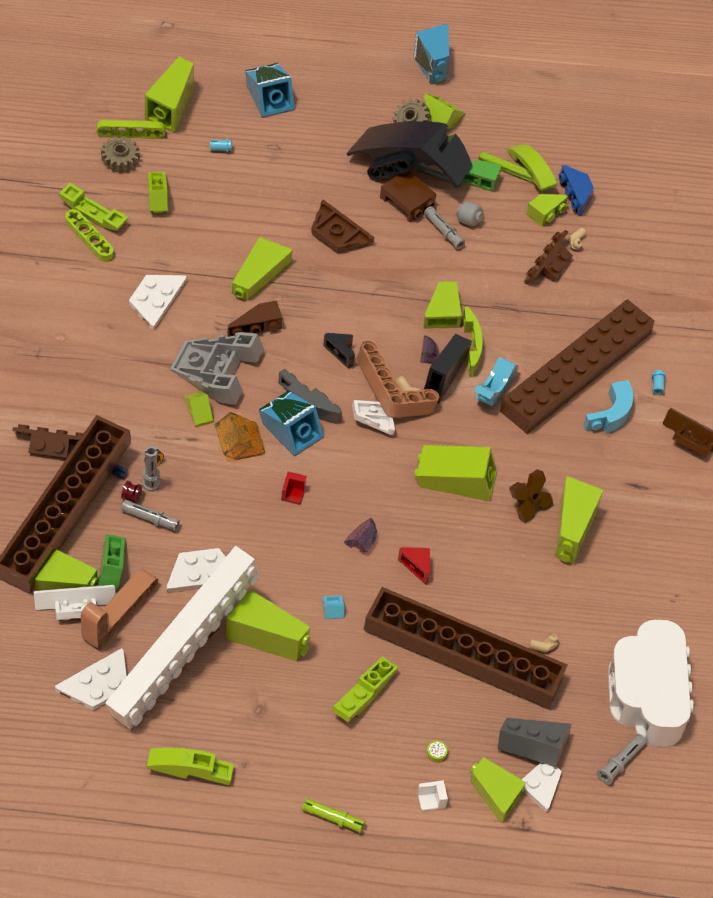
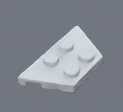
(155, 296)
(194, 569)
(96, 682)

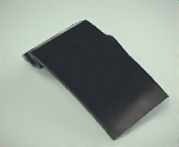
(405, 144)

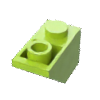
(546, 207)

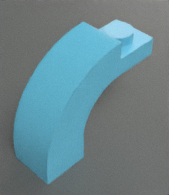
(497, 382)
(612, 419)

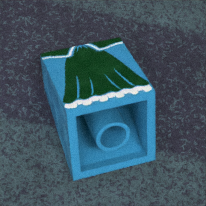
(432, 52)
(270, 89)
(292, 422)

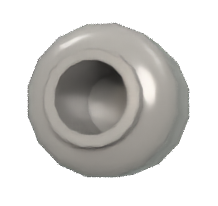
(470, 213)

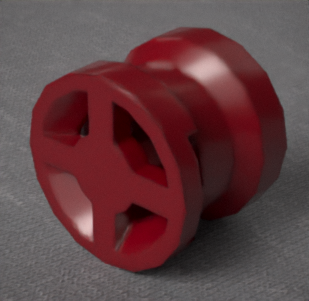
(131, 491)

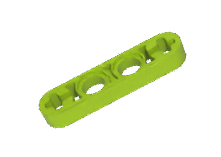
(156, 131)
(92, 233)

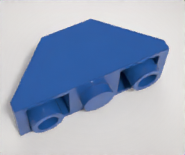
(577, 188)

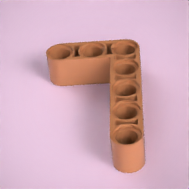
(392, 399)
(101, 624)

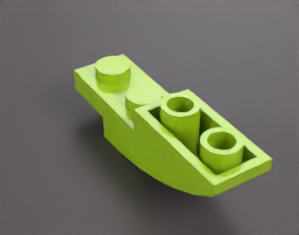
(366, 689)
(192, 762)

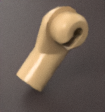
(575, 238)
(404, 385)
(546, 645)

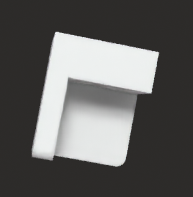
(432, 796)

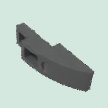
(325, 408)

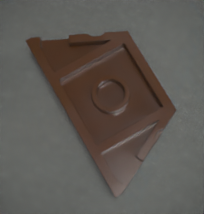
(338, 230)

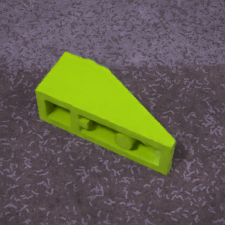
(157, 192)

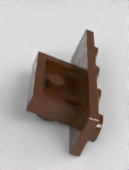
(553, 259)
(689, 432)
(47, 442)

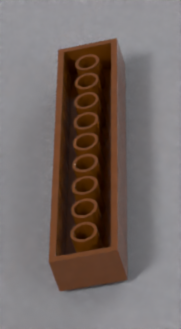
(576, 366)
(63, 502)
(465, 647)

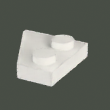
(373, 415)
(542, 784)

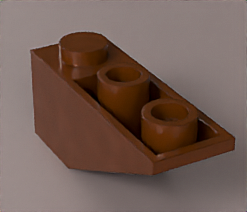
(259, 319)

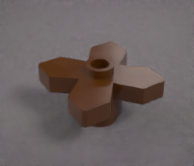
(531, 495)

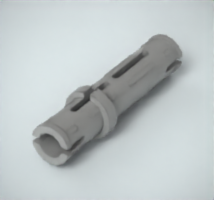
(449, 232)
(155, 517)

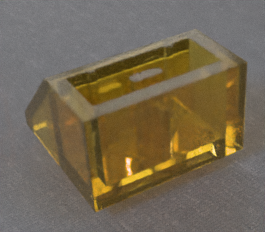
(239, 437)

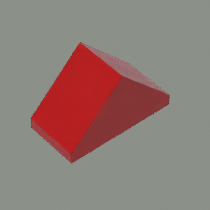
(417, 561)

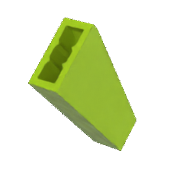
(260, 267)

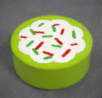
(437, 751)

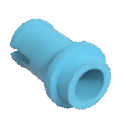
(221, 145)
(658, 382)

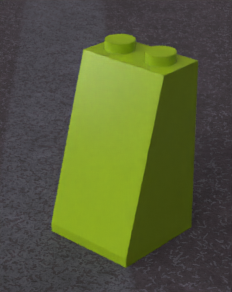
(170, 94)
(457, 470)
(577, 512)
(267, 628)

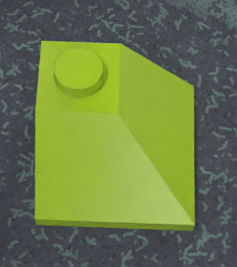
(442, 111)

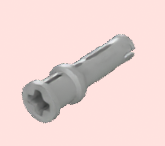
(151, 473)
(616, 764)

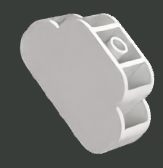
(651, 682)

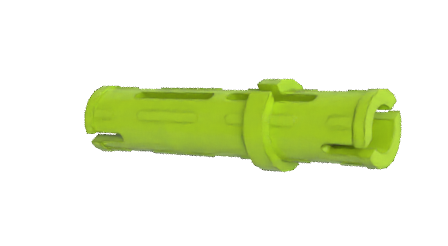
(343, 819)

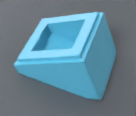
(333, 607)

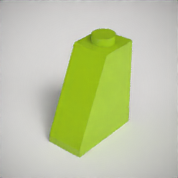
(444, 307)
(65, 572)
(496, 787)

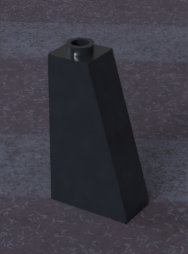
(447, 365)

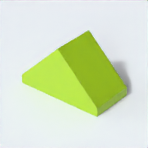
(199, 408)

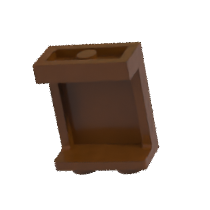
(408, 194)

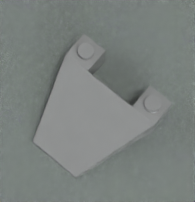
(213, 362)

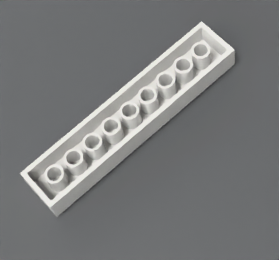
(183, 638)

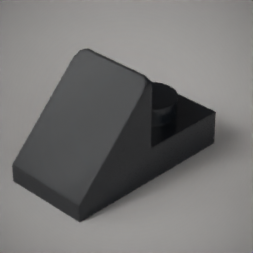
(339, 346)

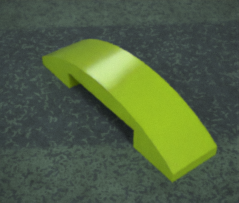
(535, 164)
(91, 210)
(472, 326)

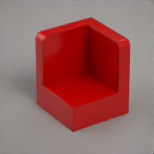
(293, 488)

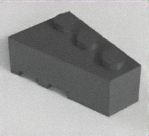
(535, 739)

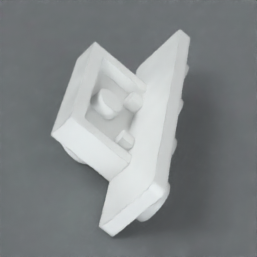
(72, 601)

